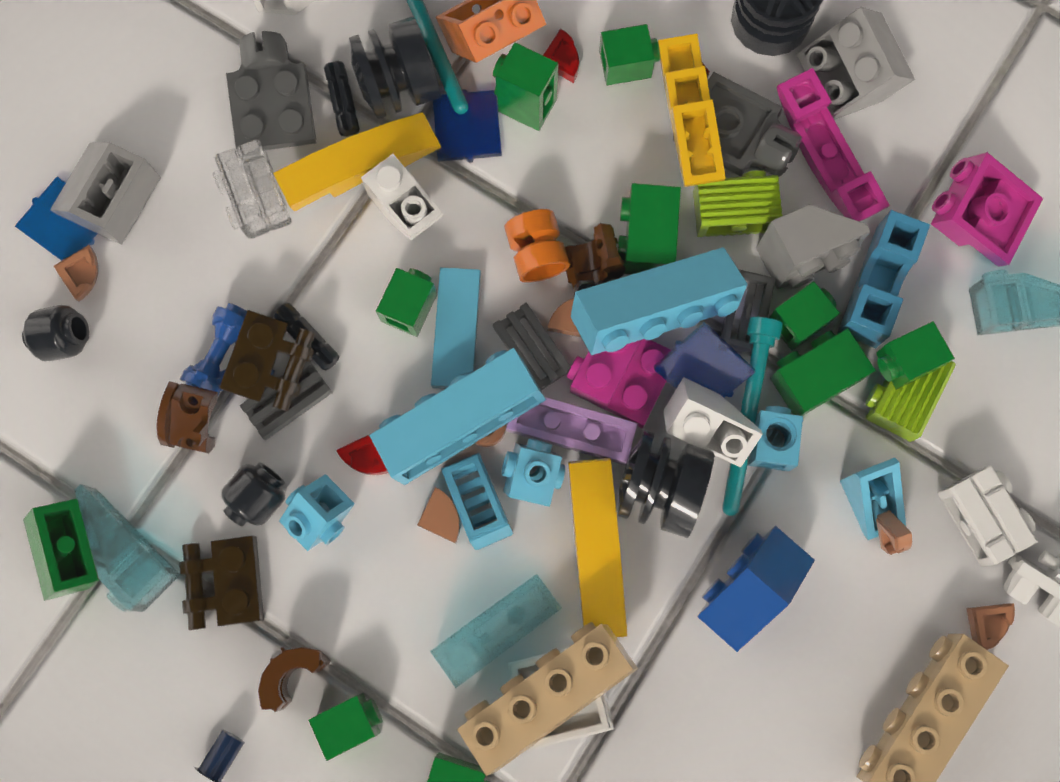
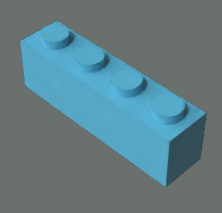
(657, 301)
(456, 416)

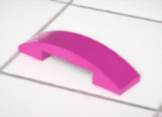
(826, 149)

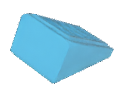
(489, 533)

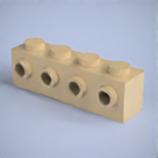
(546, 698)
(935, 714)

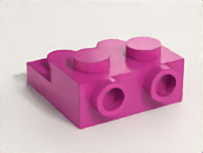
(986, 208)
(621, 380)

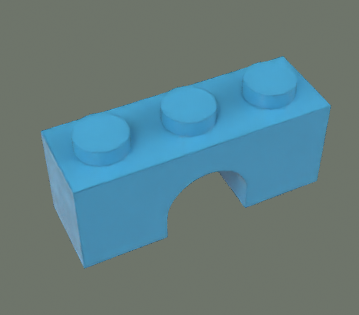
(875, 295)

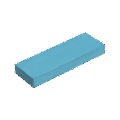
(455, 325)

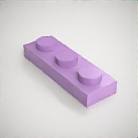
(577, 429)

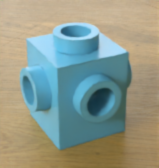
(540, 485)
(316, 512)

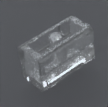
(252, 190)

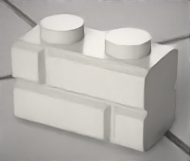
(989, 516)

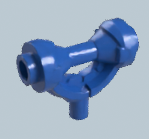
(227, 327)

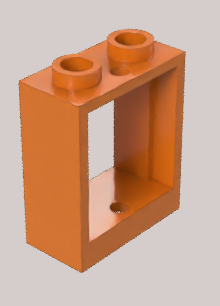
(491, 28)

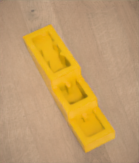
(691, 110)
(345, 162)
(597, 544)

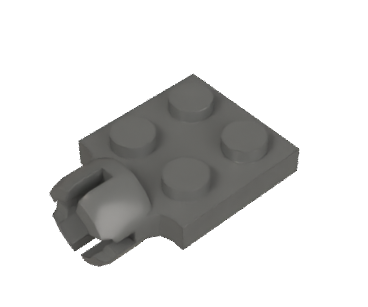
(270, 95)
(750, 129)

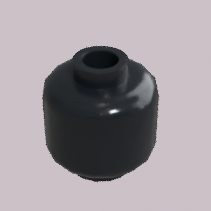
(55, 333)
(253, 494)

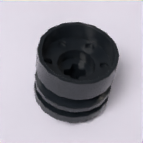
(773, 25)
(394, 67)
(666, 484)

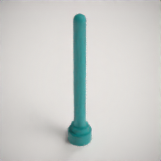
(439, 56)
(762, 335)

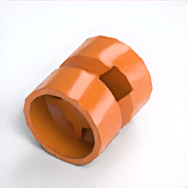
(534, 238)

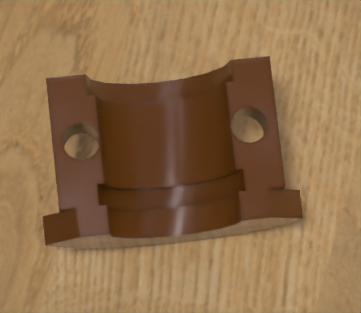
(596, 259)
(185, 417)
(274, 679)

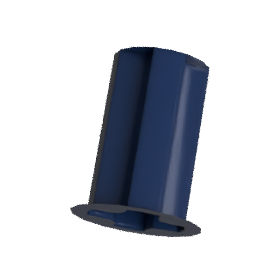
(220, 756)

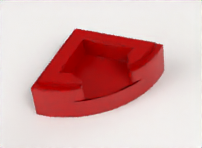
(565, 53)
(363, 457)

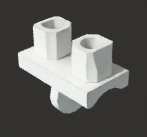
(1028, 577)

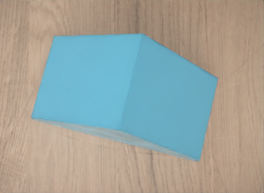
(875, 492)

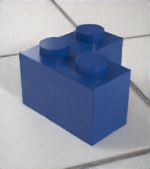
(758, 587)

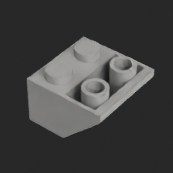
(857, 62)
(107, 190)
(808, 243)

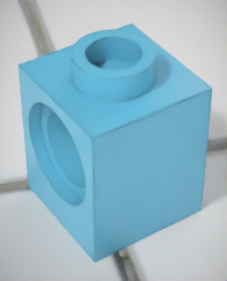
(772, 457)

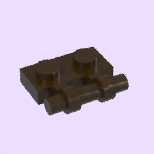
(255, 356)
(235, 582)

